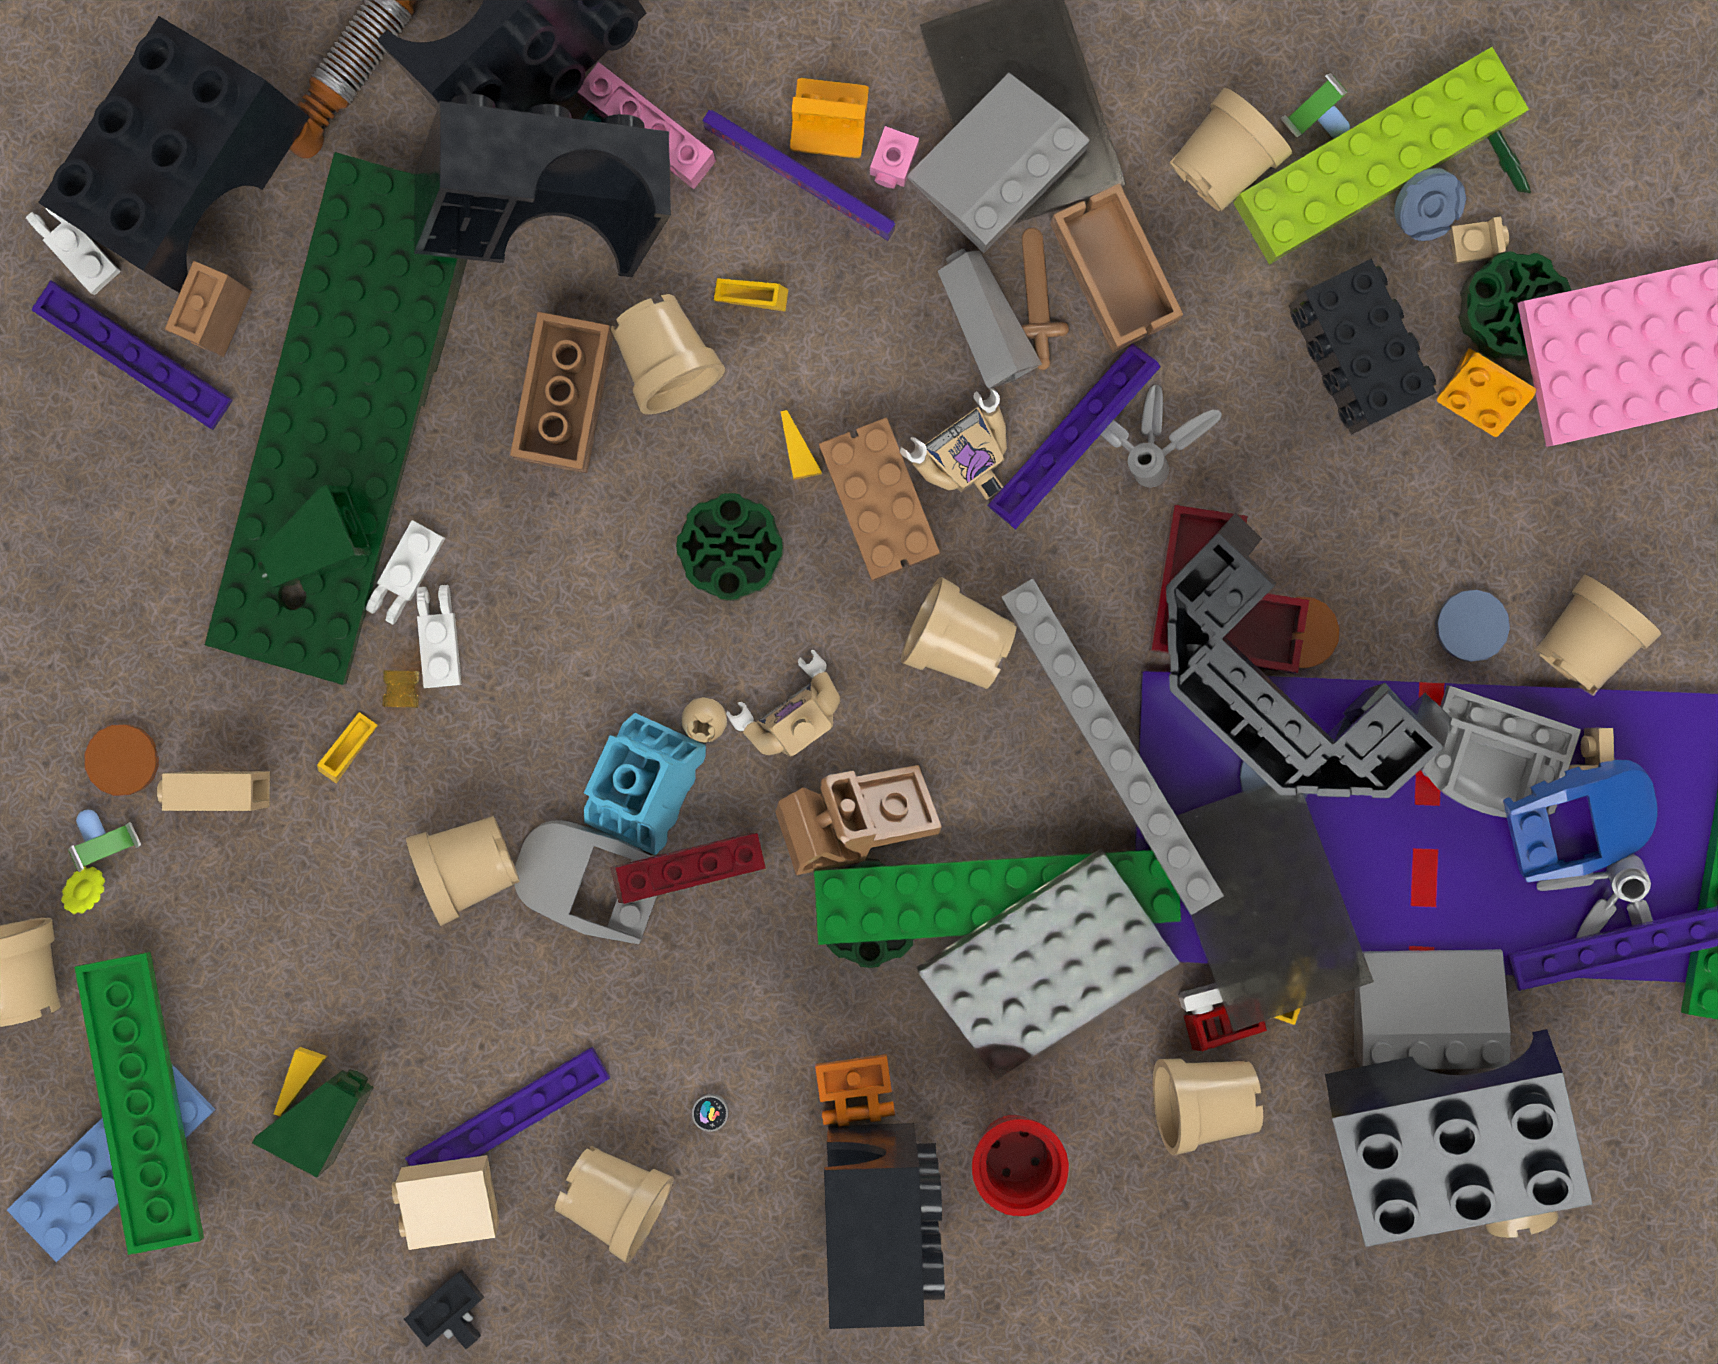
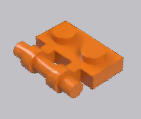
(855, 1079)

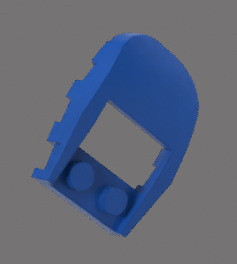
(1620, 809)

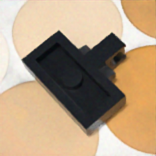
(448, 1312)

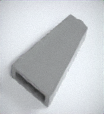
(987, 320)

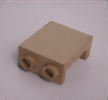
(208, 309)

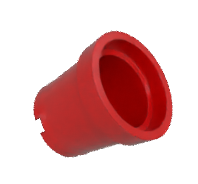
(1028, 1186)

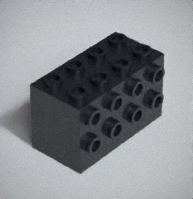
(1362, 346)

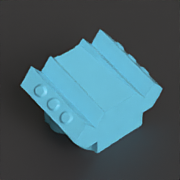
(642, 782)

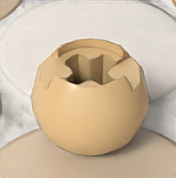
(704, 719)

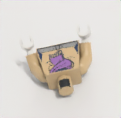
(965, 450)
(797, 719)

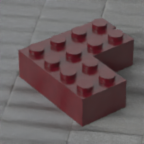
(1264, 631)

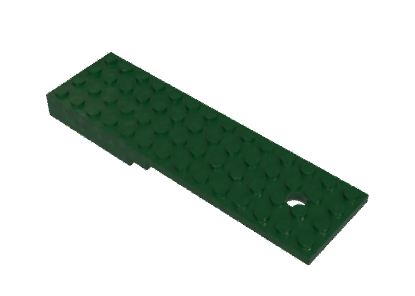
(339, 414)

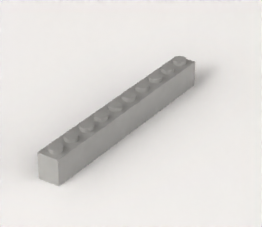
(1112, 747)

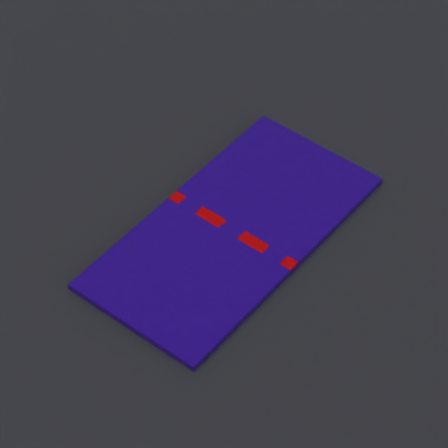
(1448, 876)

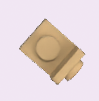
(1479, 240)
(1596, 747)

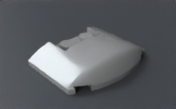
(1497, 752)

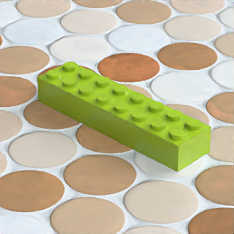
(1380, 155)

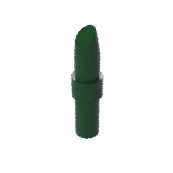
(1509, 162)

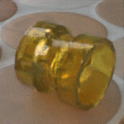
(400, 689)

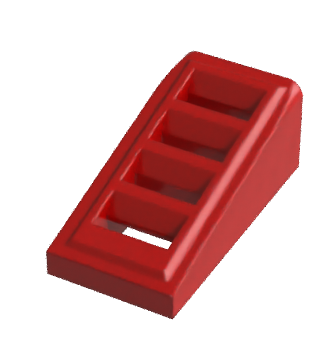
(1197, 1034)

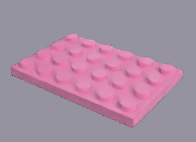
(1624, 352)

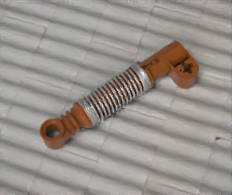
(348, 68)

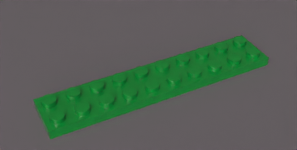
(961, 895)

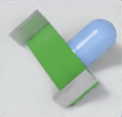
(1320, 108)
(99, 843)

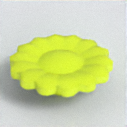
(83, 890)

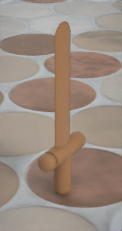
(1037, 297)

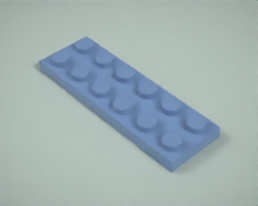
(82, 1185)

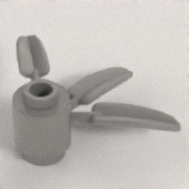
(1158, 468)
(1628, 882)

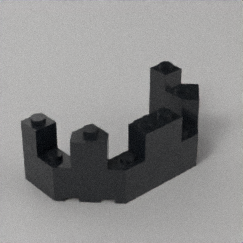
(1255, 715)

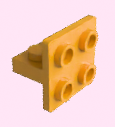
(829, 118)
(1485, 393)

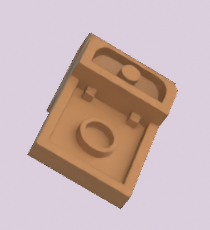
(855, 816)

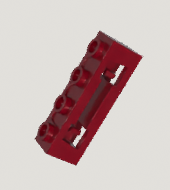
(687, 867)

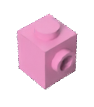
(893, 158)

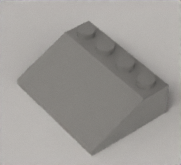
(998, 161)
(1434, 1007)

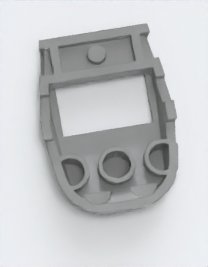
(552, 872)

